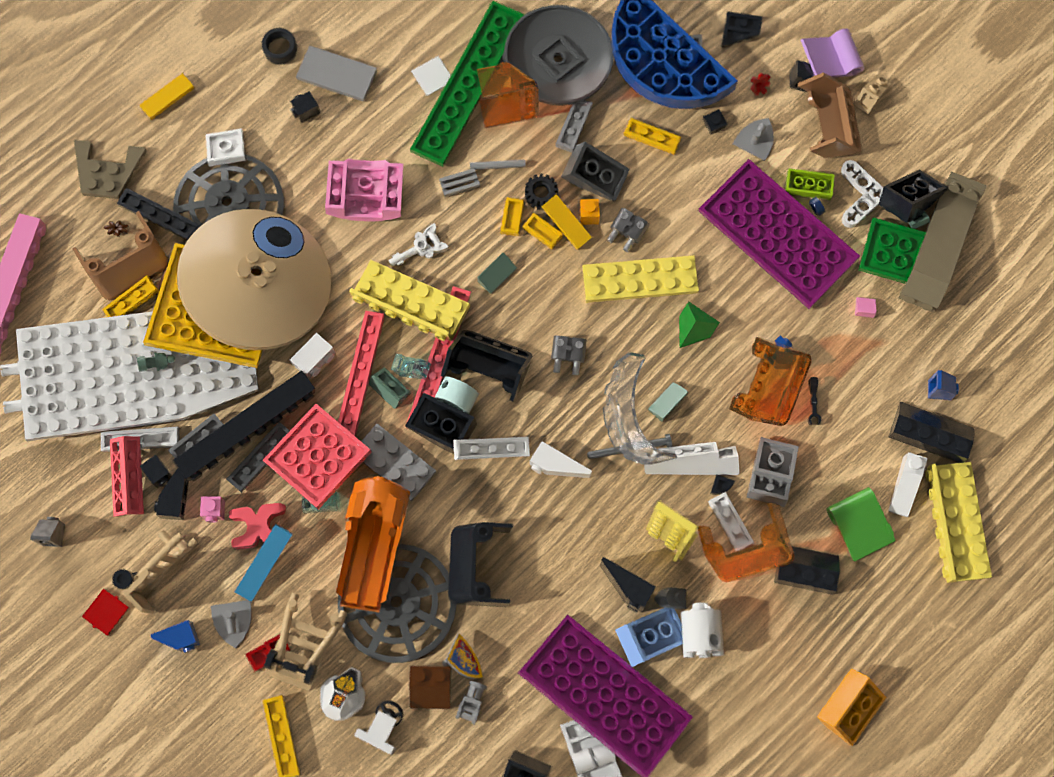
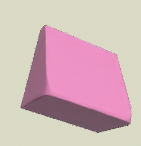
(865, 307)

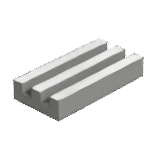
(473, 177)

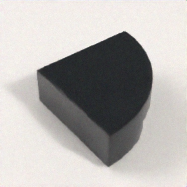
(721, 485)

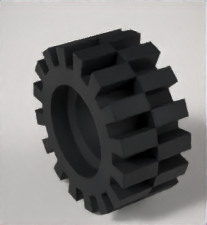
(536, 182)

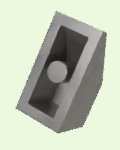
(49, 532)

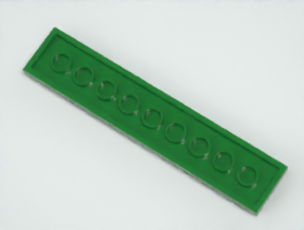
(463, 87)

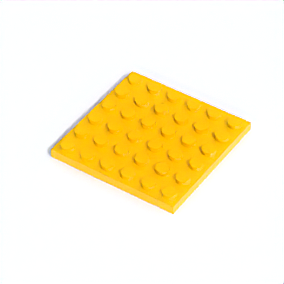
(176, 331)

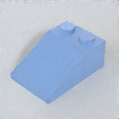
(651, 635)

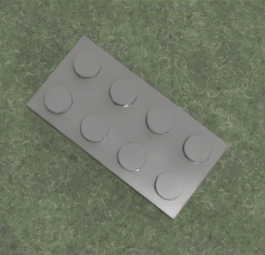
(396, 461)

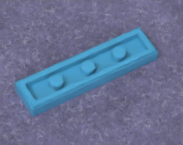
(263, 562)

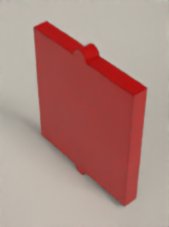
(105, 612)

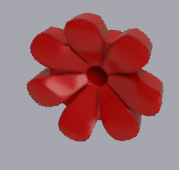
(760, 83)

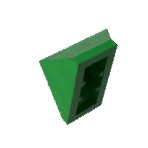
(695, 325)

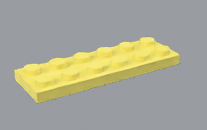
(640, 279)

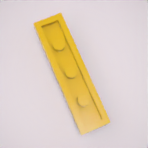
(281, 737)

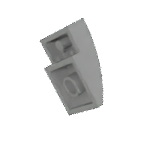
(772, 472)

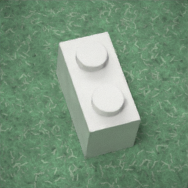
(313, 356)

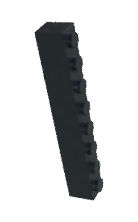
(244, 426)

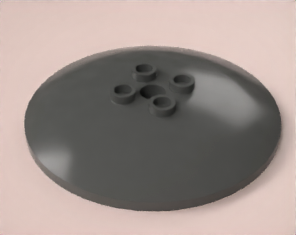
(563, 33)

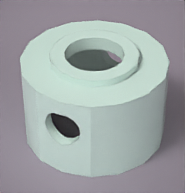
(457, 394)

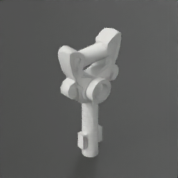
(421, 246)

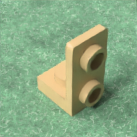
(871, 93)

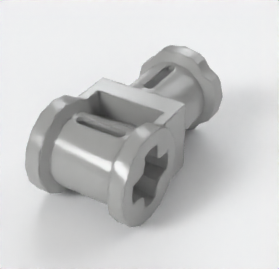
(471, 704)

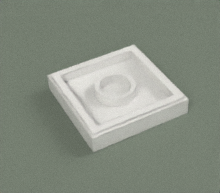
(225, 147)

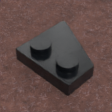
(740, 28)

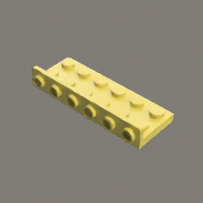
(410, 301)
(958, 522)
(673, 529)

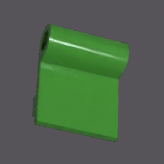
(861, 523)

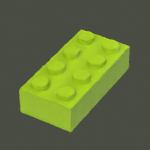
(809, 184)

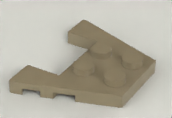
(103, 177)

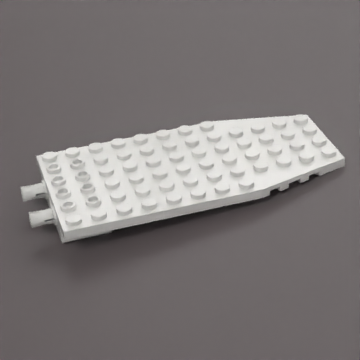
(89, 381)

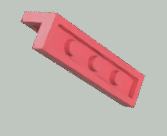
(129, 475)

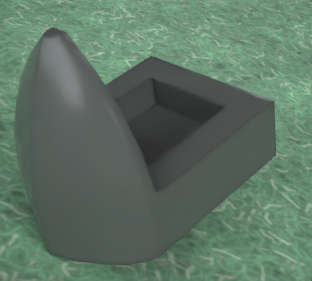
(671, 598)

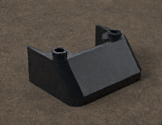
(488, 358)
(462, 565)

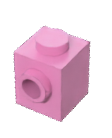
(212, 509)

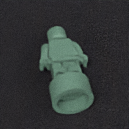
(159, 361)

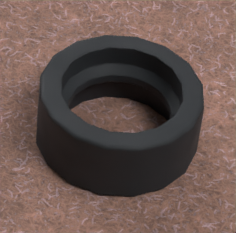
(274, 34)

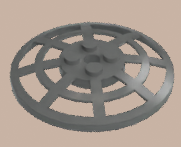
(227, 189)
(406, 612)

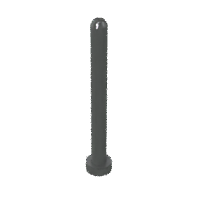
(612, 451)

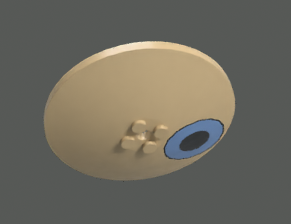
(248, 308)

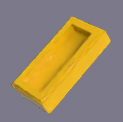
(512, 216)
(542, 231)

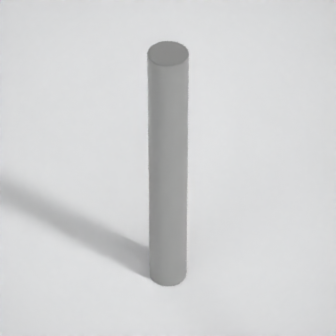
(497, 164)

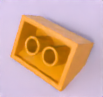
(852, 706)

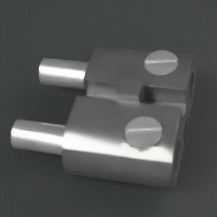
(628, 225)
(570, 350)

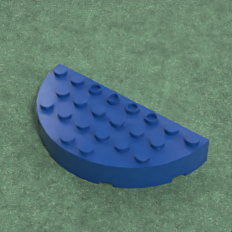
(664, 59)

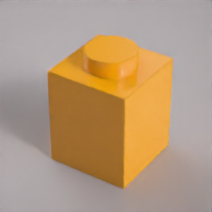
(589, 211)

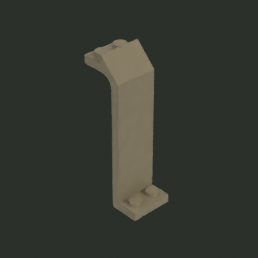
(942, 243)

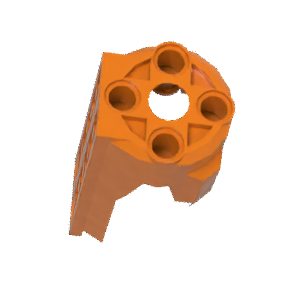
(374, 531)

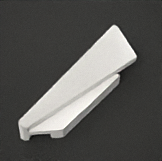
(698, 460)

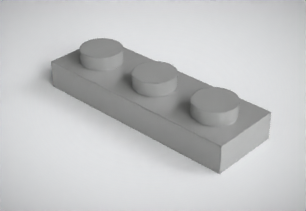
(573, 125)
(196, 435)

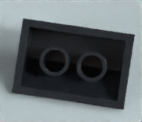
(810, 571)

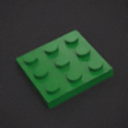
(890, 250)

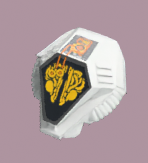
(342, 695)

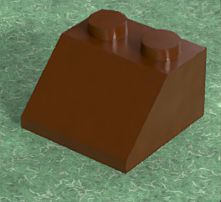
(430, 687)

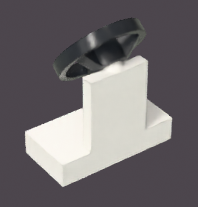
(382, 727)

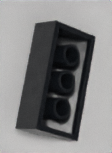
(932, 433)

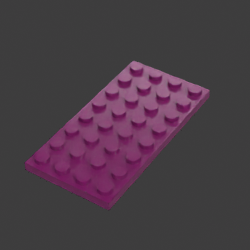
(779, 233)
(606, 696)

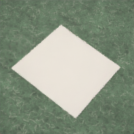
(431, 75)

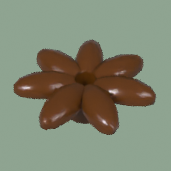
(115, 229)

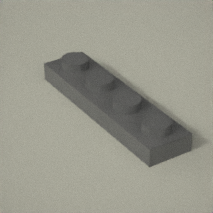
(254, 463)

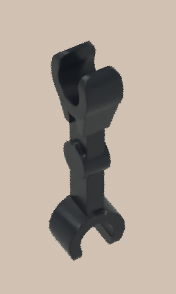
(813, 385)

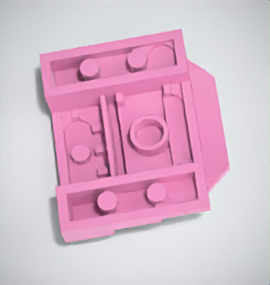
(364, 190)

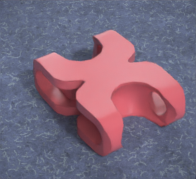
(257, 524)

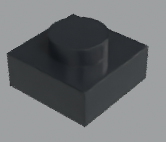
(715, 121)

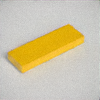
(166, 96)
(652, 136)
(566, 222)
(131, 298)

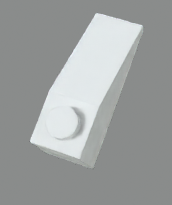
(553, 462)
(907, 484)

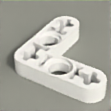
(867, 197)

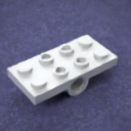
(588, 753)

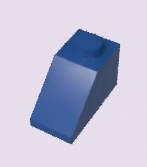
(942, 386)
(180, 636)

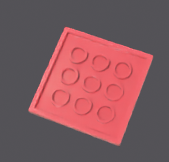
(317, 456)

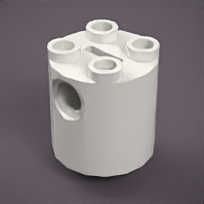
(702, 631)

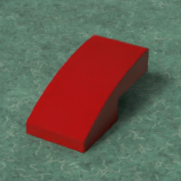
(258, 655)

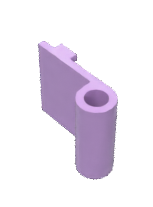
(833, 55)

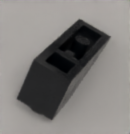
(173, 498)

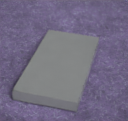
(336, 73)

